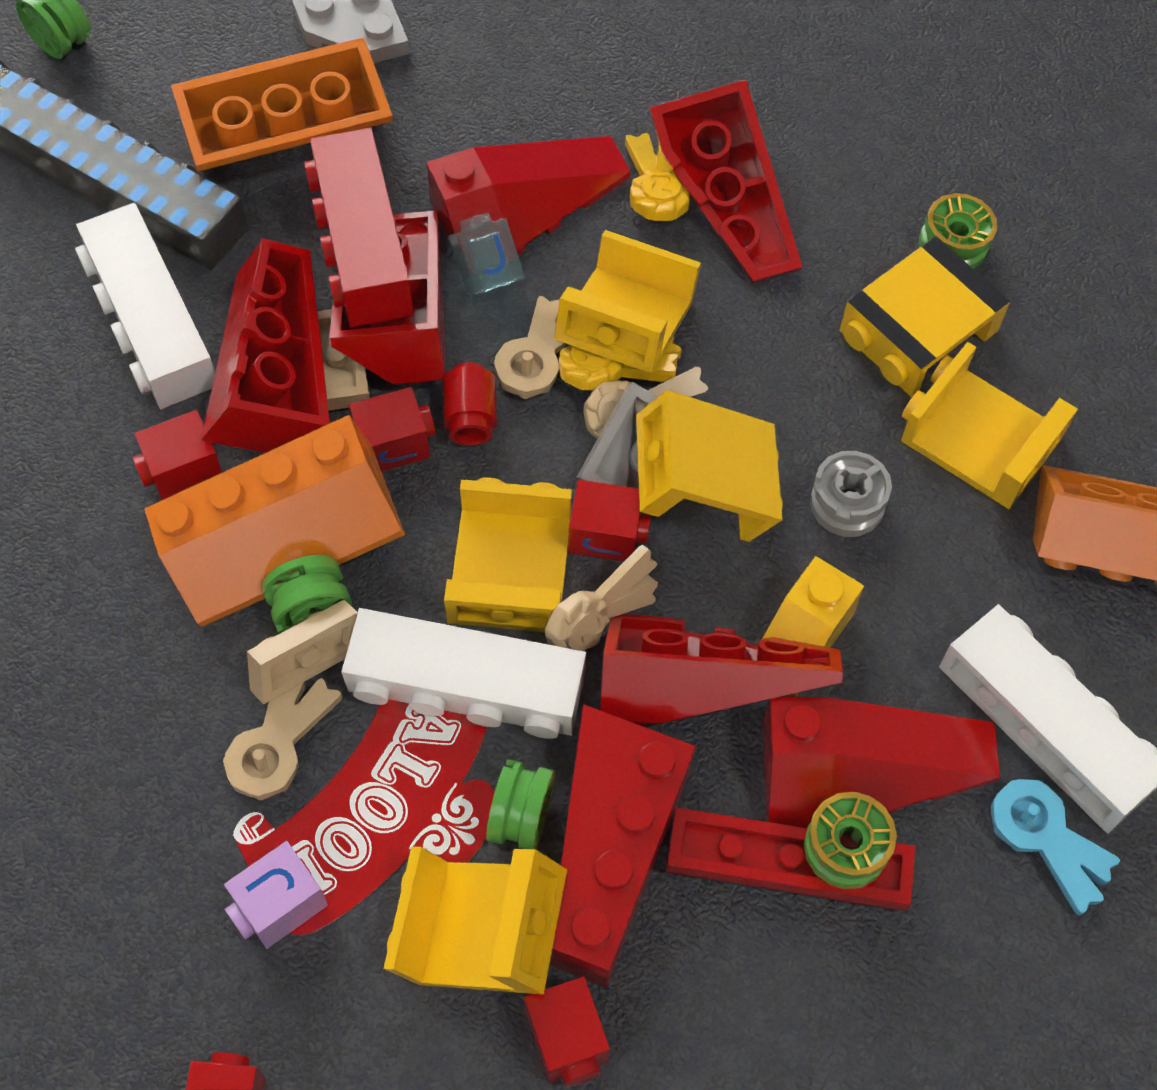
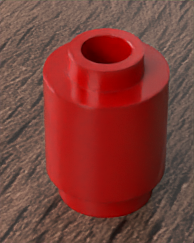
(469, 404)

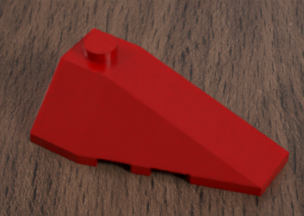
(524, 183)
(411, 346)
(669, 674)
(869, 749)

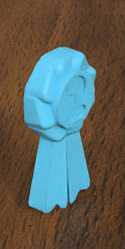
(1033, 820)

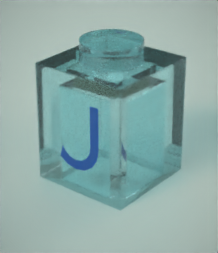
(486, 254)

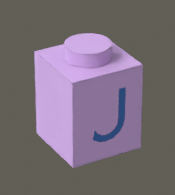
(274, 896)

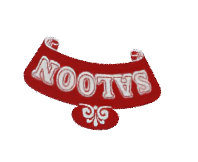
(389, 796)

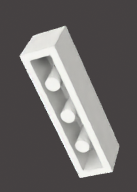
(147, 304)
(464, 673)
(1053, 717)

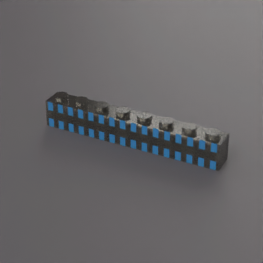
(118, 170)

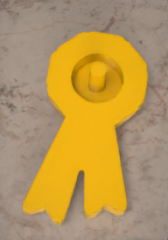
(657, 191)
(589, 370)

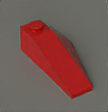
(725, 166)

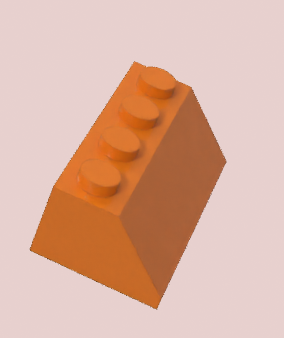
(280, 103)
(284, 505)
(1096, 524)

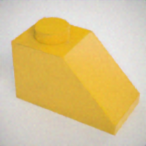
(816, 606)

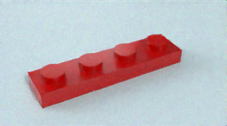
(775, 859)

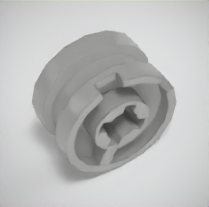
(850, 512)

